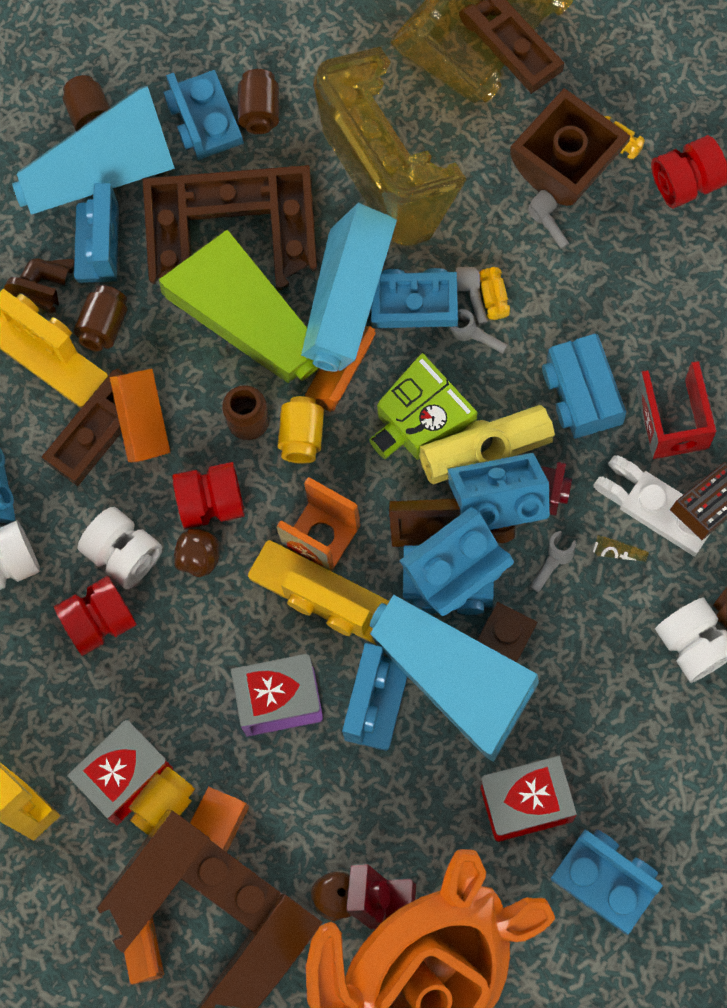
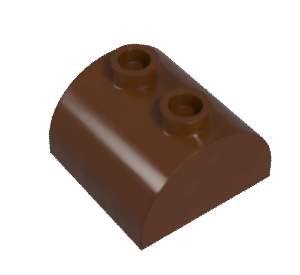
(567, 148)

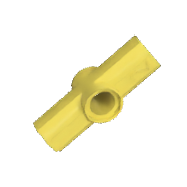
(510, 435)

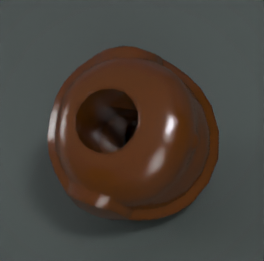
(196, 552)
(325, 895)

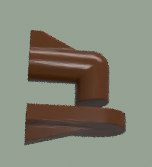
(28, 282)

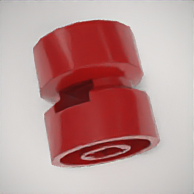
(682, 175)
(208, 495)
(95, 616)

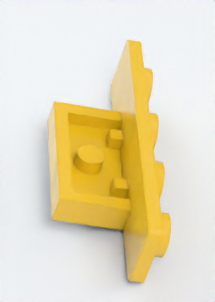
(46, 349)
(316, 590)

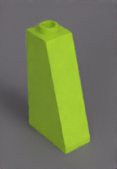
(240, 305)

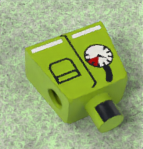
(420, 410)

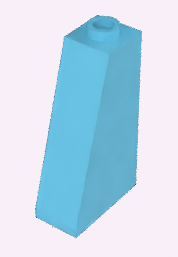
(112, 148)
(347, 286)
(461, 676)

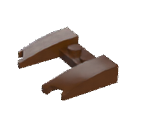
(278, 191)
(183, 852)

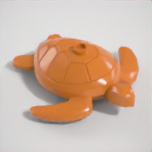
(431, 952)

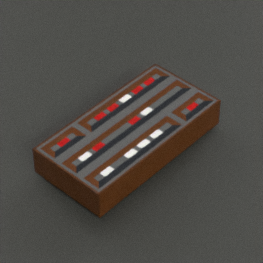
(705, 504)

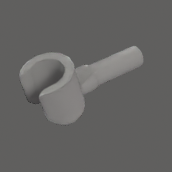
(540, 209)
(469, 280)
(471, 331)
(554, 559)

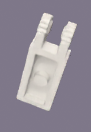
(649, 503)

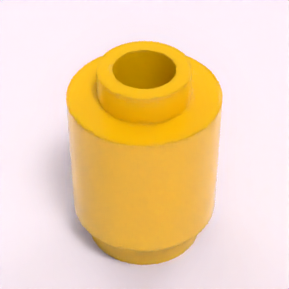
(300, 430)
(160, 794)

